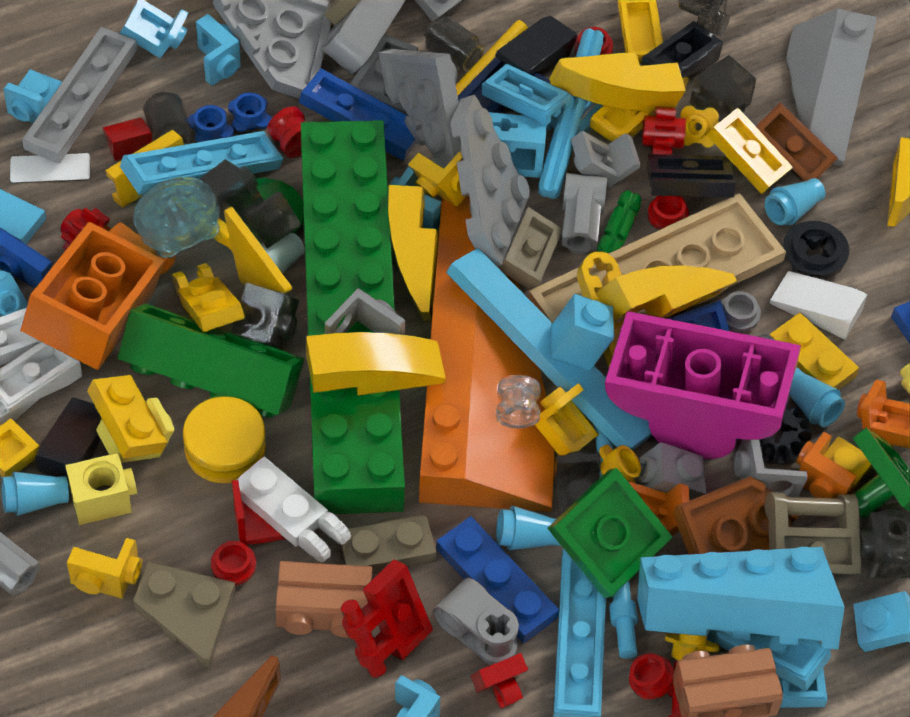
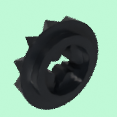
(814, 235)
(794, 437)

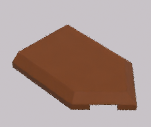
(727, 519)

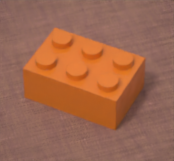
(89, 295)

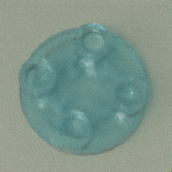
(176, 215)

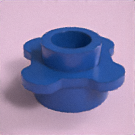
(249, 104)
(210, 124)

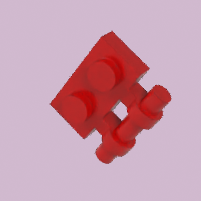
(395, 610)

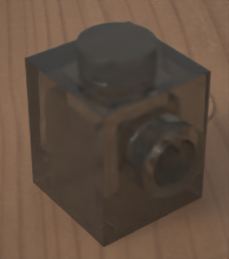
(723, 87)
(233, 188)

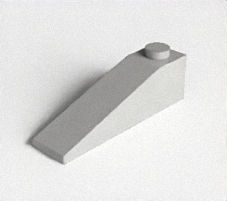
(827, 73)

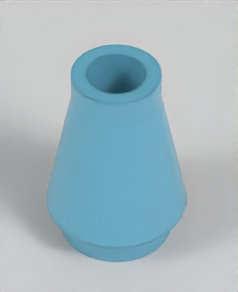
(790, 202)
(816, 399)
(32, 492)
(523, 529)

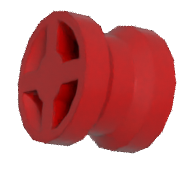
(286, 129)

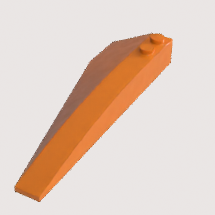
(464, 448)

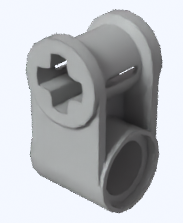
(478, 621)

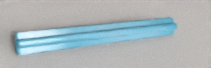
(567, 127)

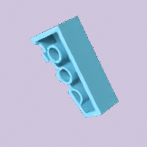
(743, 594)

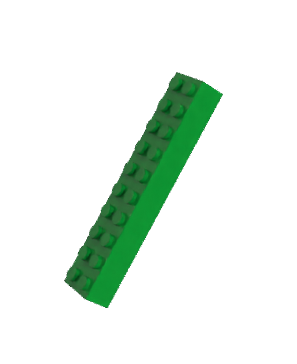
(349, 248)

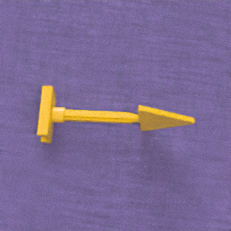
(251, 259)

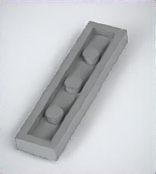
(79, 95)

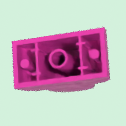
(700, 383)

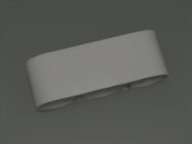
(359, 32)

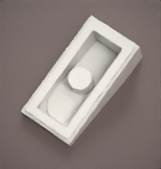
(821, 302)
(36, 375)

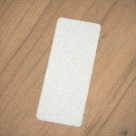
(37, 168)

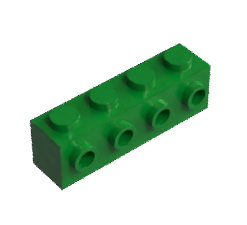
(210, 359)

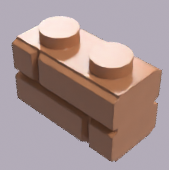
(313, 594)
(728, 684)

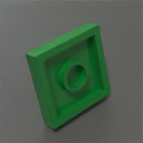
(892, 476)
(609, 532)

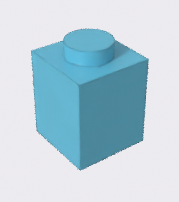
(582, 332)

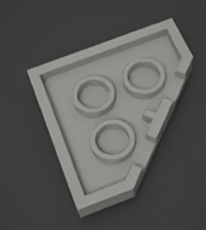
(280, 38)
(428, 94)
(489, 179)

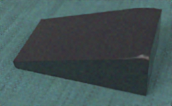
(539, 46)
(690, 47)
(70, 438)

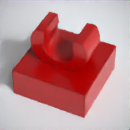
(501, 679)

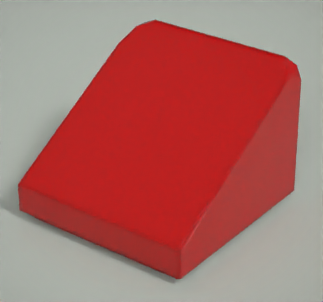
(127, 137)

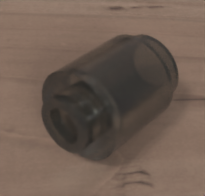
(453, 39)
(167, 113)

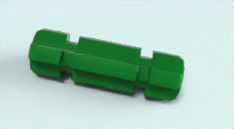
(620, 222)

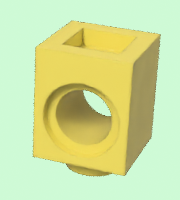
(90, 474)

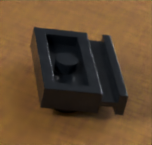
(690, 175)

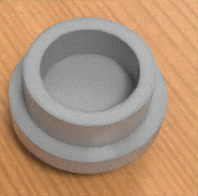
(741, 311)

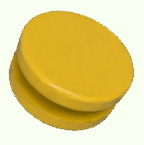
(223, 438)

